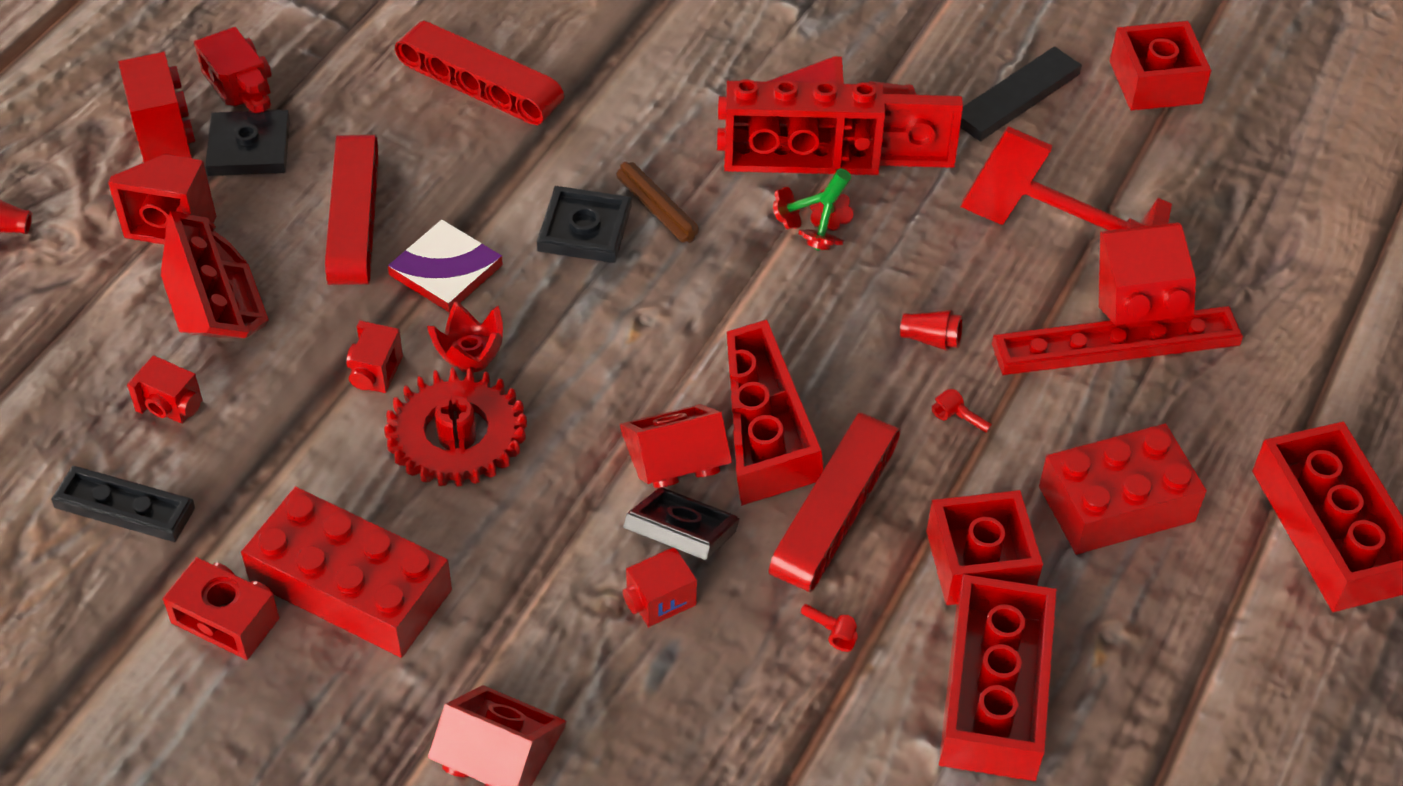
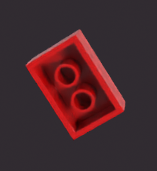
(1121, 488)

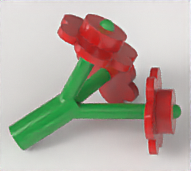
(828, 207)

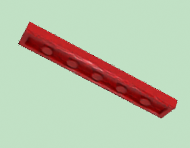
(1109, 342)

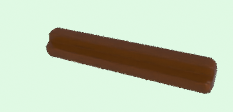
(657, 202)

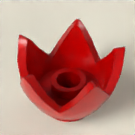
(468, 341)

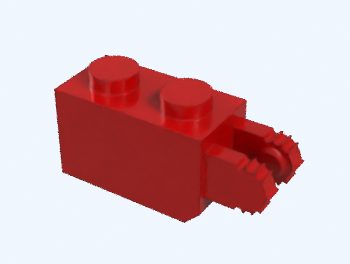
(235, 69)

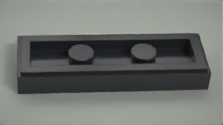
(123, 503)

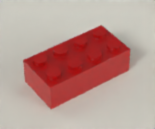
(1335, 513)
(348, 571)
(999, 678)

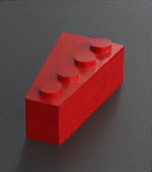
(771, 429)

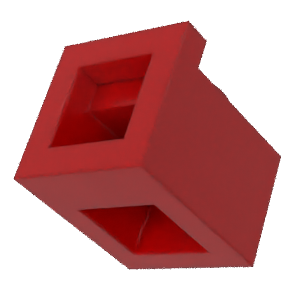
(374, 356)
(165, 390)

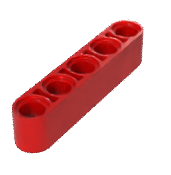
(479, 72)
(352, 210)
(834, 502)

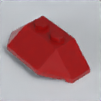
(208, 281)

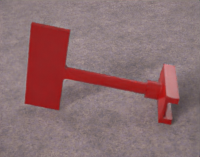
(1010, 175)

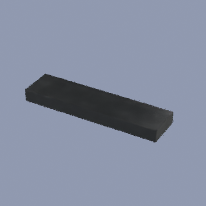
(1018, 93)

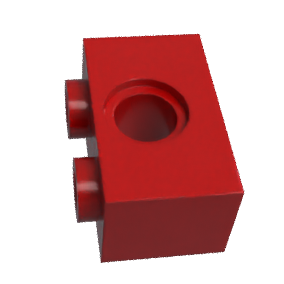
(236, 627)

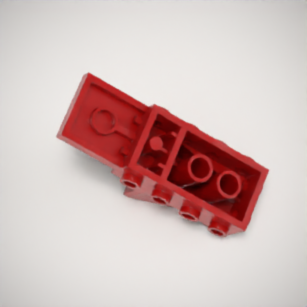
(820, 125)

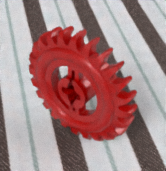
(408, 427)

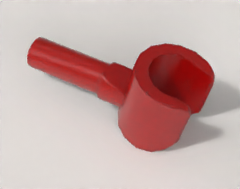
(951, 403)
(843, 629)

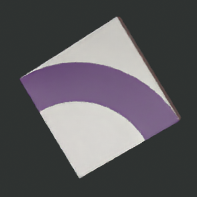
(445, 265)

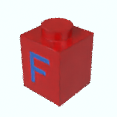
(660, 587)

